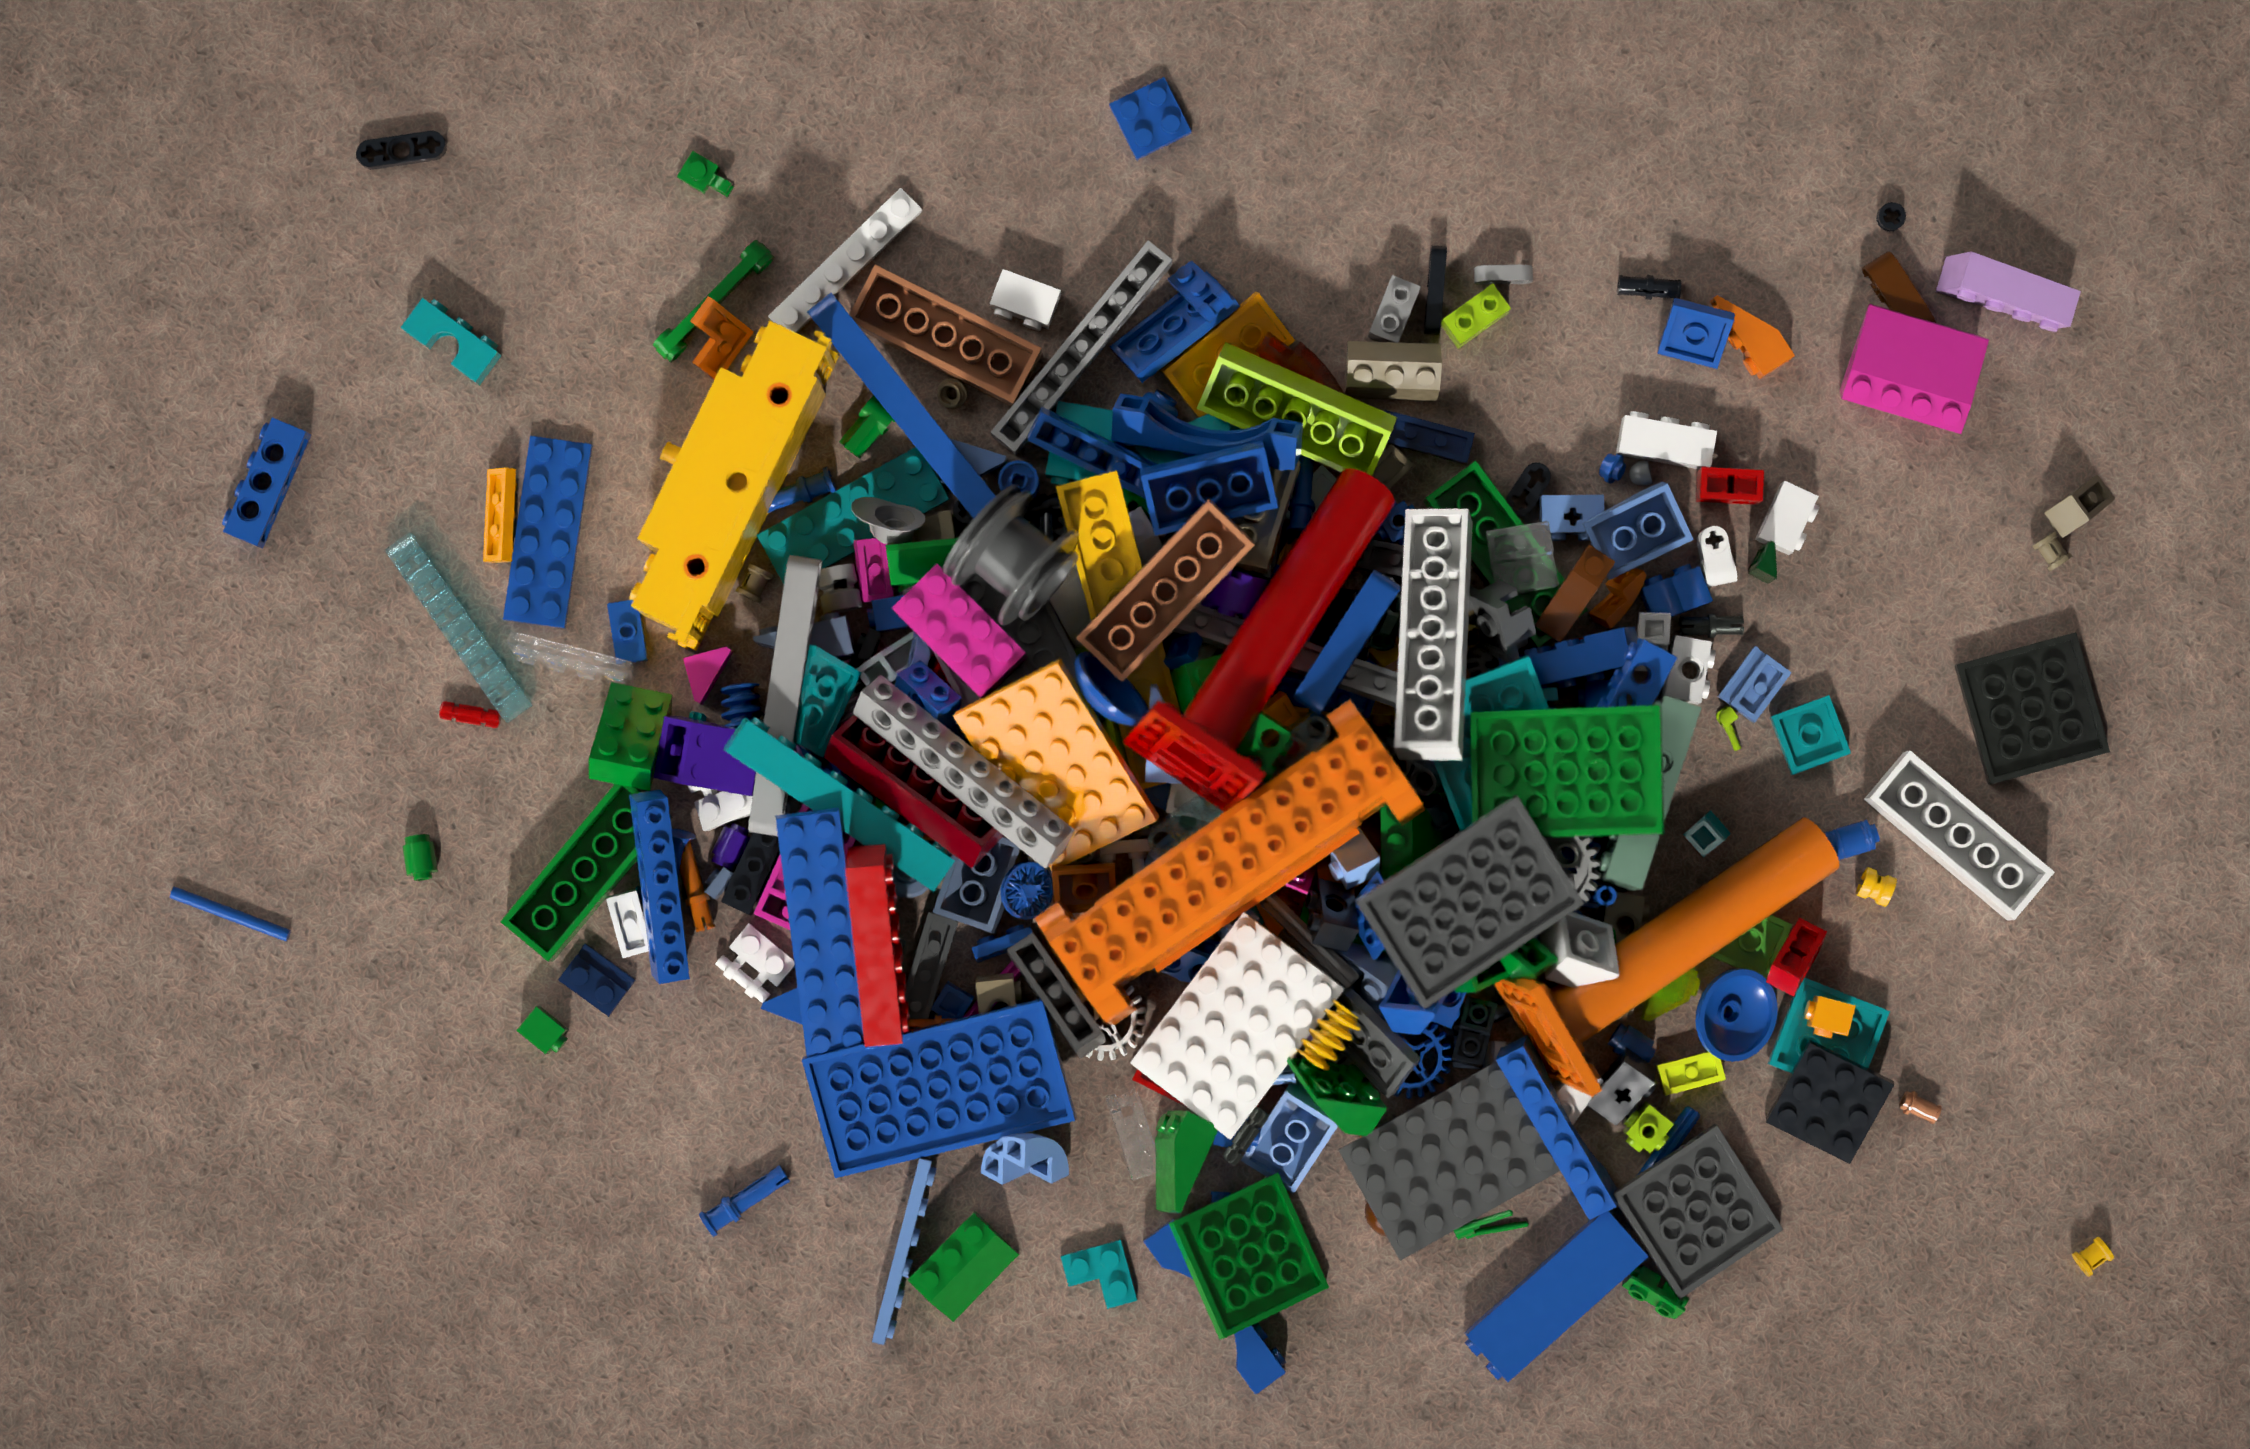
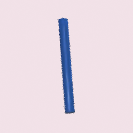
(230, 914)

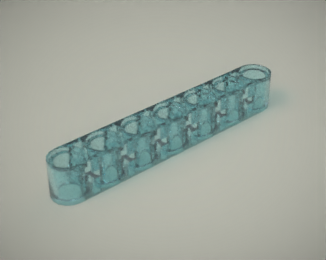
(458, 627)
(1206, 815)

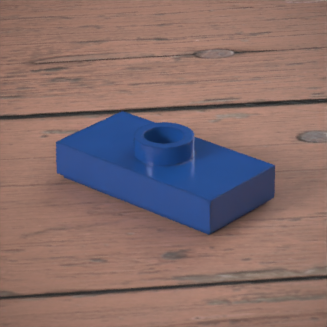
(627, 632)

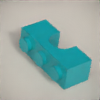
(475, 355)

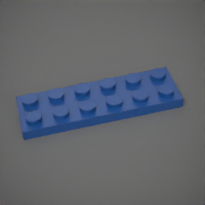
(547, 532)

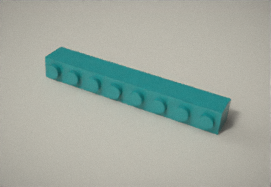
(821, 791)

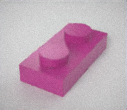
(872, 569)

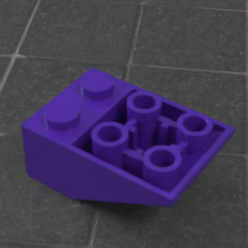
(694, 756)

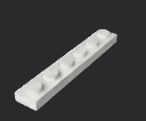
(847, 260)

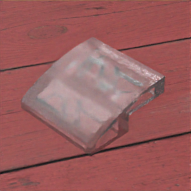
(1523, 557)

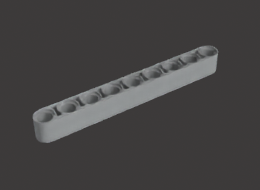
(786, 679)

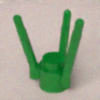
(1473, 1228)

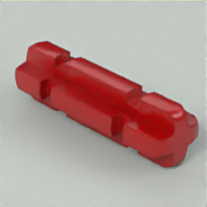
(469, 714)

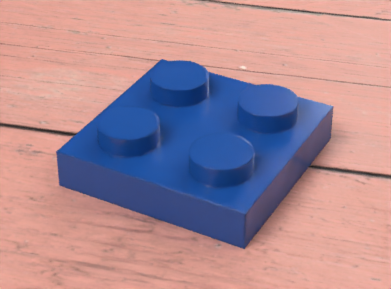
(1150, 118)
(1696, 333)

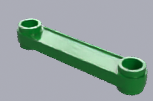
(754, 258)

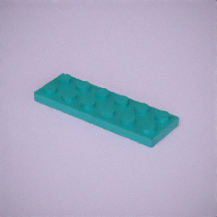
(829, 525)

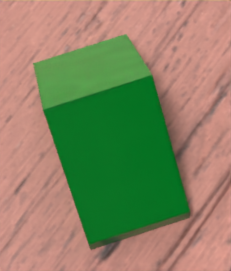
(1528, 960)

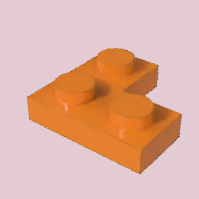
(726, 337)

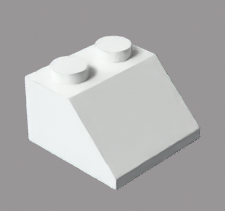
(1583, 951)

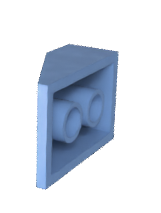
(1639, 529)
(1291, 1137)

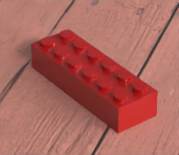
(877, 944)

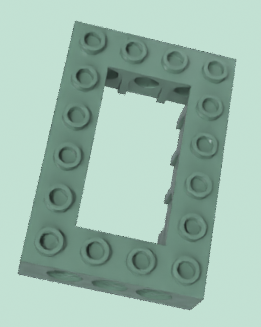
(1629, 856)

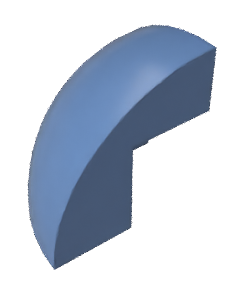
(1023, 1154)

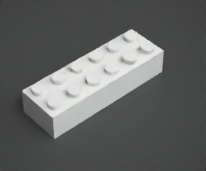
(1959, 835)

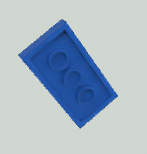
(1165, 335)

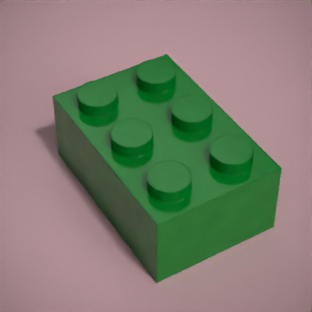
(629, 736)

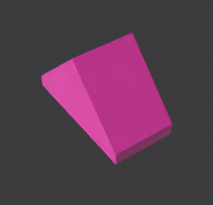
(705, 670)

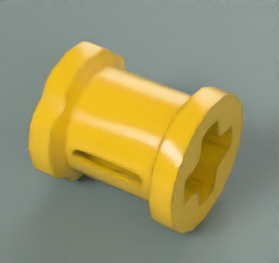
(2093, 1256)

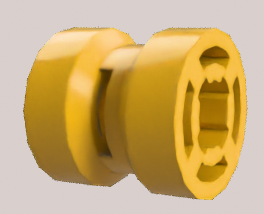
(1876, 887)

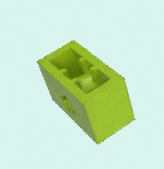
(1475, 316)

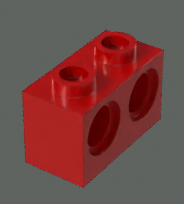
(1729, 485)
(1796, 956)

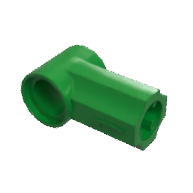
(868, 427)

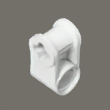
(1716, 562)

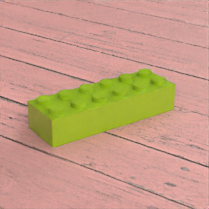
(1335, 426)

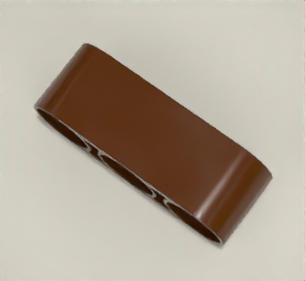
(1895, 288)

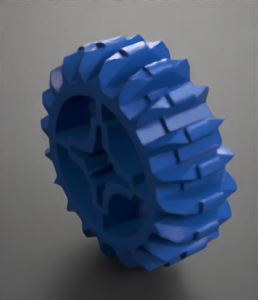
(1425, 1079)

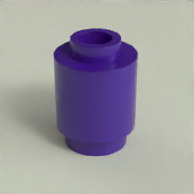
(730, 846)

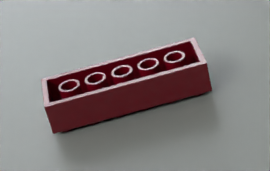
(910, 791)

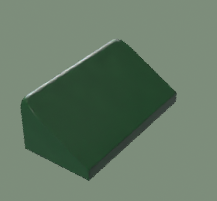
(1764, 564)

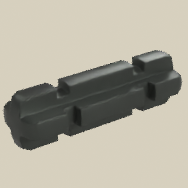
(1245, 1136)

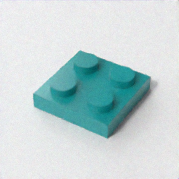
(1810, 735)

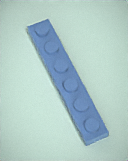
(901, 1264)

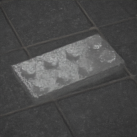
(561, 656)

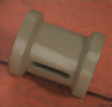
(2052, 551)
(754, 583)

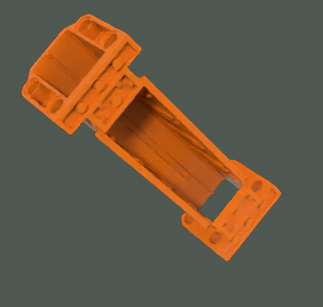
(1229, 865)

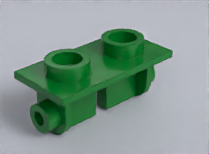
(1643, 1287)

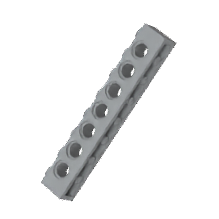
(1083, 345)
(963, 771)

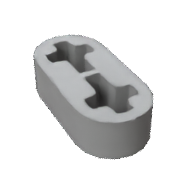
(1503, 274)

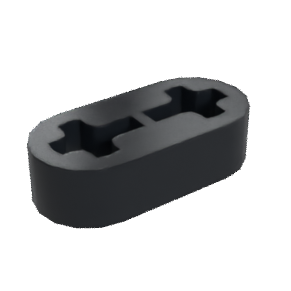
(1534, 493)

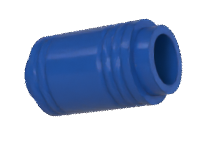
(1853, 839)

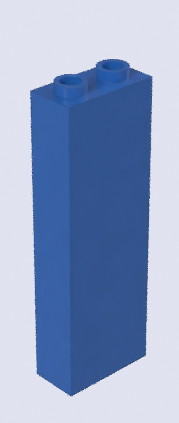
(1554, 1296)

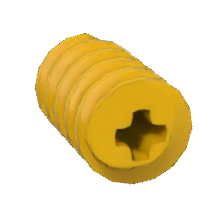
(1329, 1036)

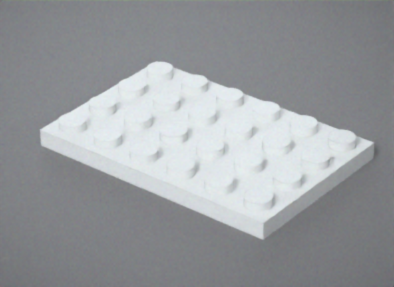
(1237, 1025)

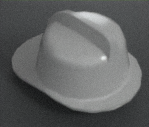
(887, 520)

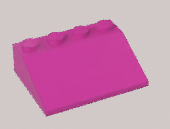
(1914, 368)

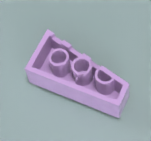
(2008, 290)

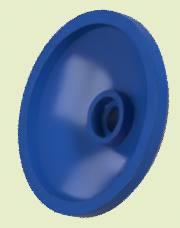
(1106, 693)
(1748, 1017)

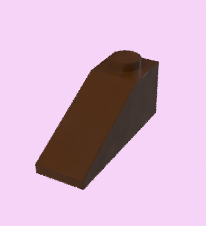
(1574, 593)

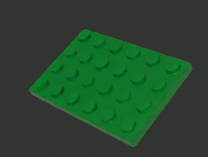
(1572, 768)

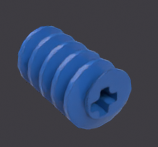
(739, 703)

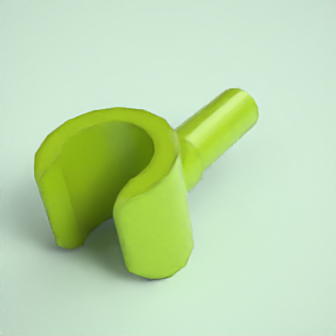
(1726, 717)

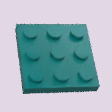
(1794, 1035)

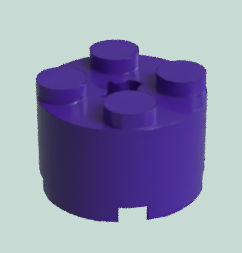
(1236, 593)

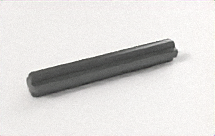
(1298, 930)

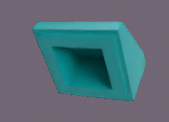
(1707, 833)

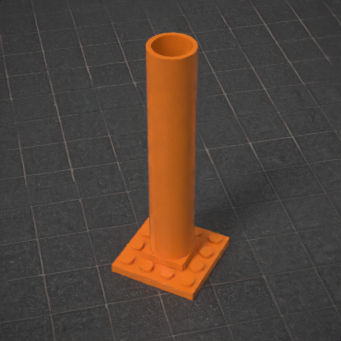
(1667, 948)

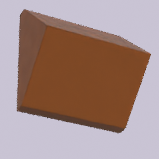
(1082, 884)

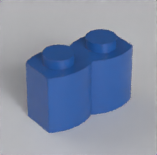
(1677, 593)

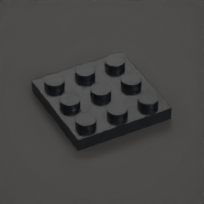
(1829, 1101)

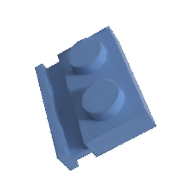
(1754, 684)

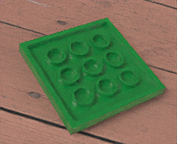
(1248, 1255)

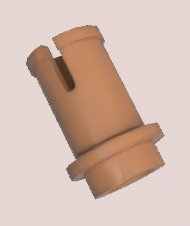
(1920, 1107)

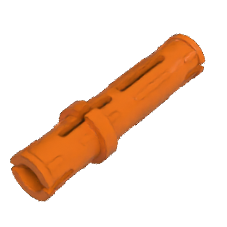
(695, 891)

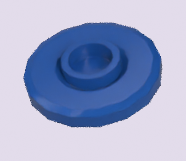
(1027, 890)

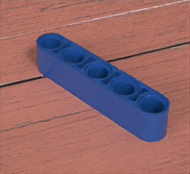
(1346, 642)

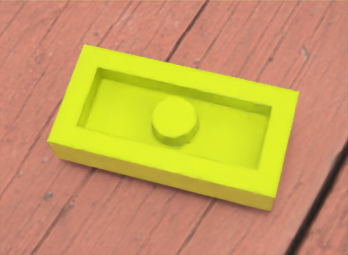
(1690, 1073)

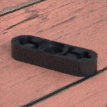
(379, 160)
(1436, 282)

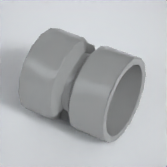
(841, 599)

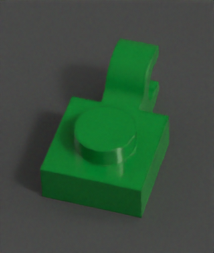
(702, 174)

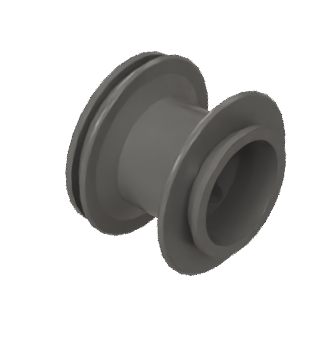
(1012, 555)

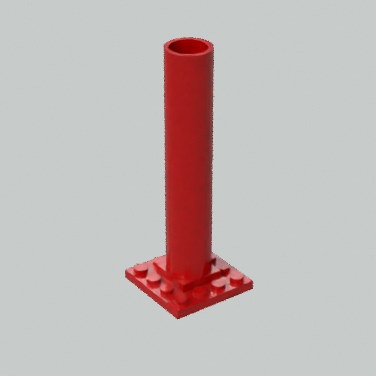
(1203, 741)

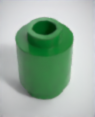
(419, 857)

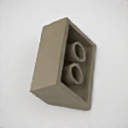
(1393, 370)

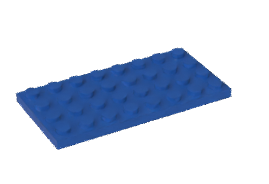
(940, 1088)

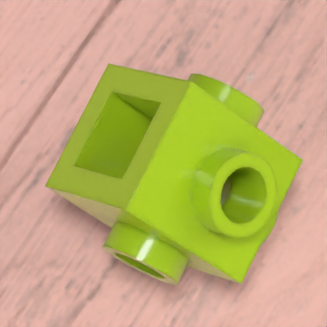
(1656, 1136)

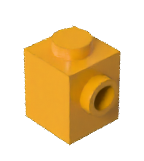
(1829, 1016)

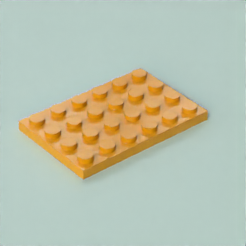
(1060, 754)

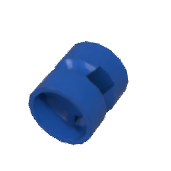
(1021, 474)

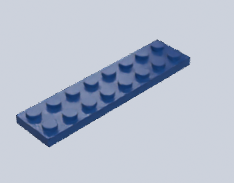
(820, 929)

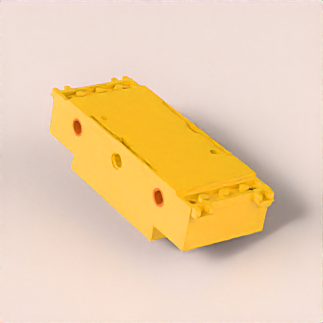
(728, 479)

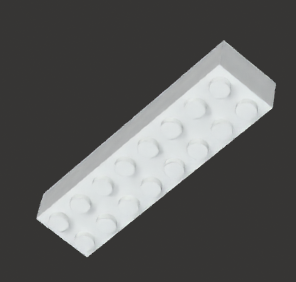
(1433, 634)

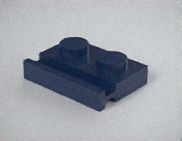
(597, 980)

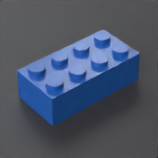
(1232, 478)

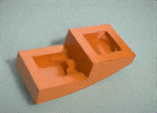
(1622, 595)

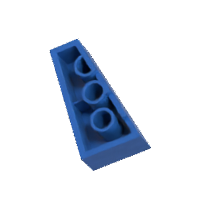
(1580, 658)

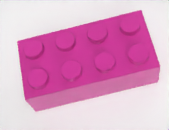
(960, 632)

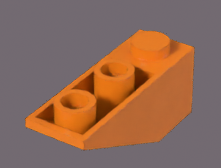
(1758, 341)

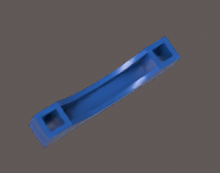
(1145, 423)
(1536, 1093)
(1254, 1359)

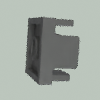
(1500, 631)

